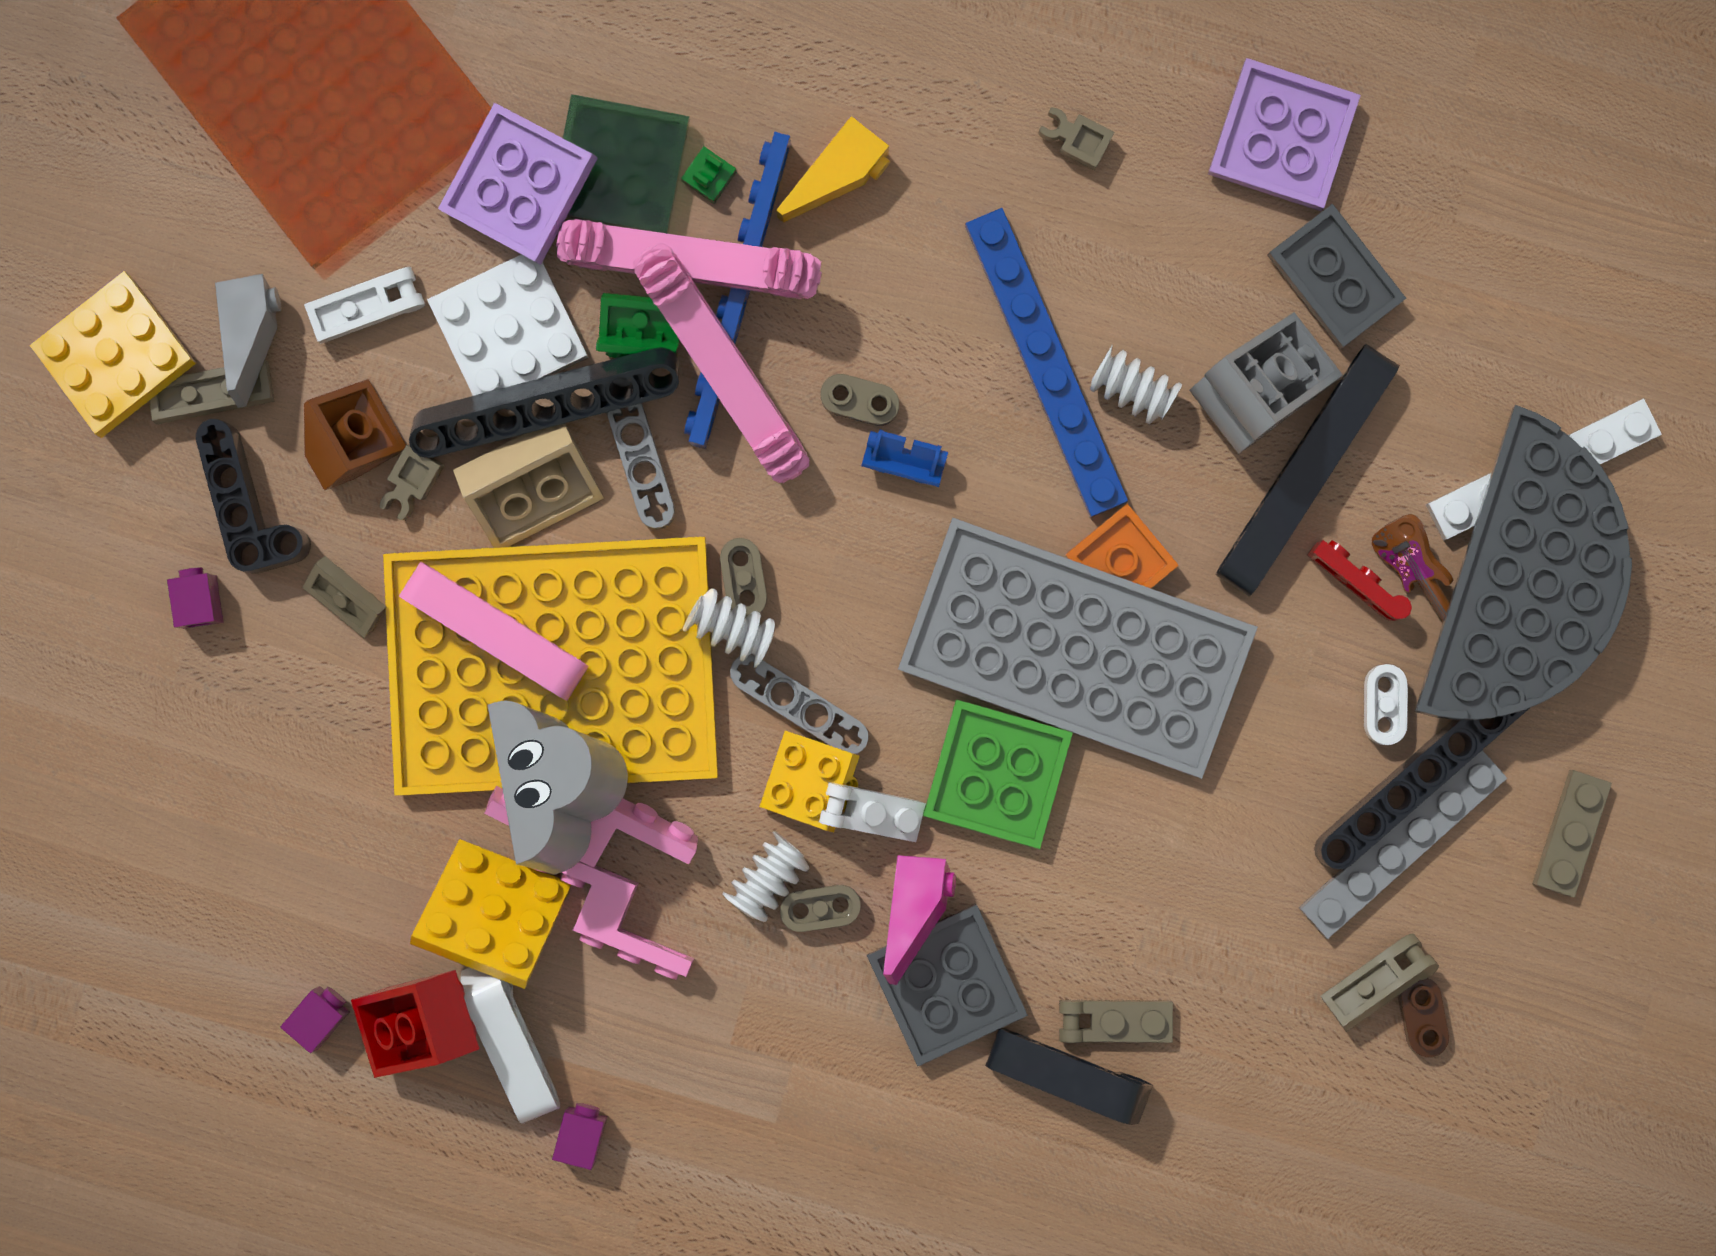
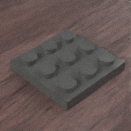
(951, 988)

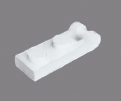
(363, 305)
(873, 812)

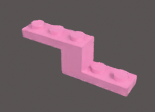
(636, 820)
(604, 914)

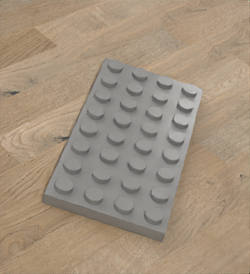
(1077, 648)

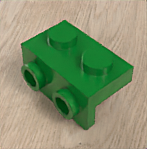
(632, 326)

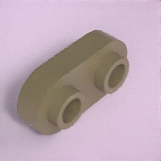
(860, 396)
(743, 578)
(820, 907)

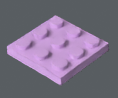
(1284, 134)
(517, 183)

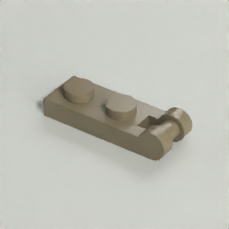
(1379, 982)
(1117, 1021)

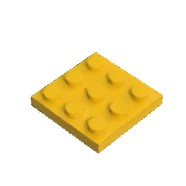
(112, 354)
(490, 914)

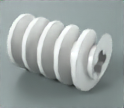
(1134, 386)
(731, 626)
(768, 879)

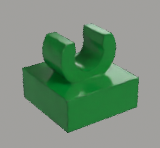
(709, 175)

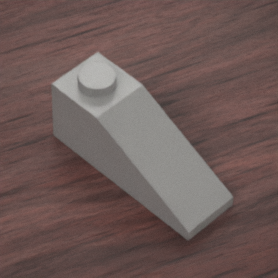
(247, 328)

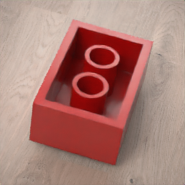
(415, 1024)

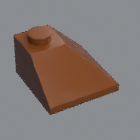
(348, 434)

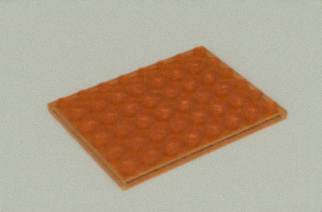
(315, 103)

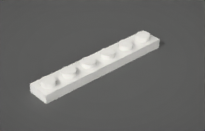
(1603, 439)

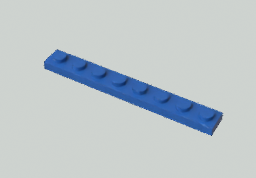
(732, 307)
(1046, 362)

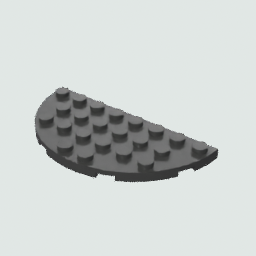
(1535, 581)

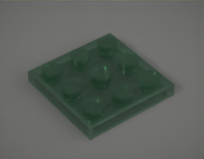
(635, 165)

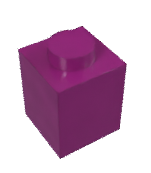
(194, 599)
(316, 1018)
(580, 1136)

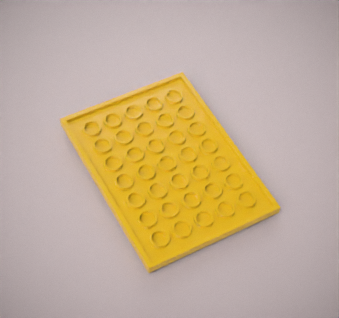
(601, 602)

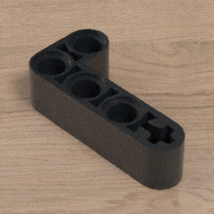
(242, 494)
(1069, 1077)

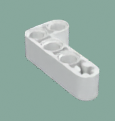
(509, 1045)

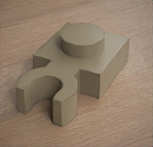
(1083, 140)
(413, 478)

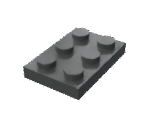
(1336, 276)

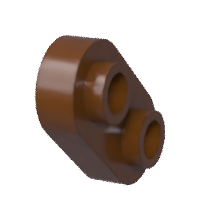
(1424, 1017)

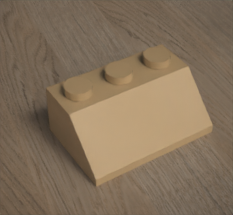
(527, 485)

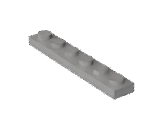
(1363, 880)

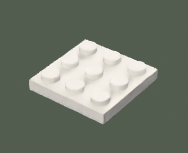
(507, 326)

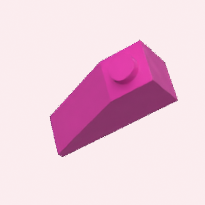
(916, 907)

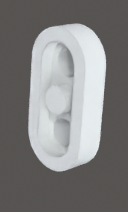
(1385, 704)

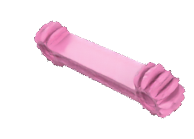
(707, 261)
(721, 362)

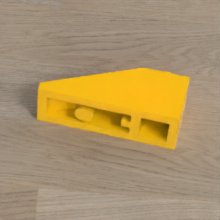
(841, 168)

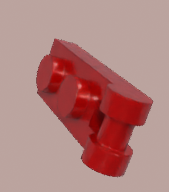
(1361, 581)

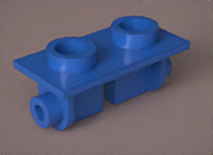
(887, 455)

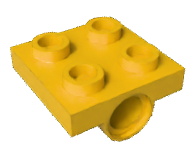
(802, 777)

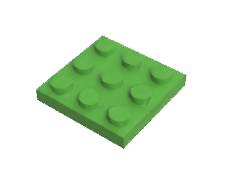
(997, 774)

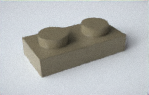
(344, 596)

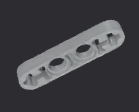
(643, 452)
(802, 700)

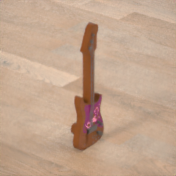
(1407, 550)

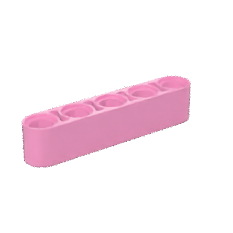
(493, 631)

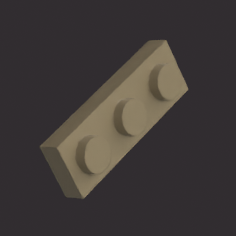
(205, 394)
(1572, 833)

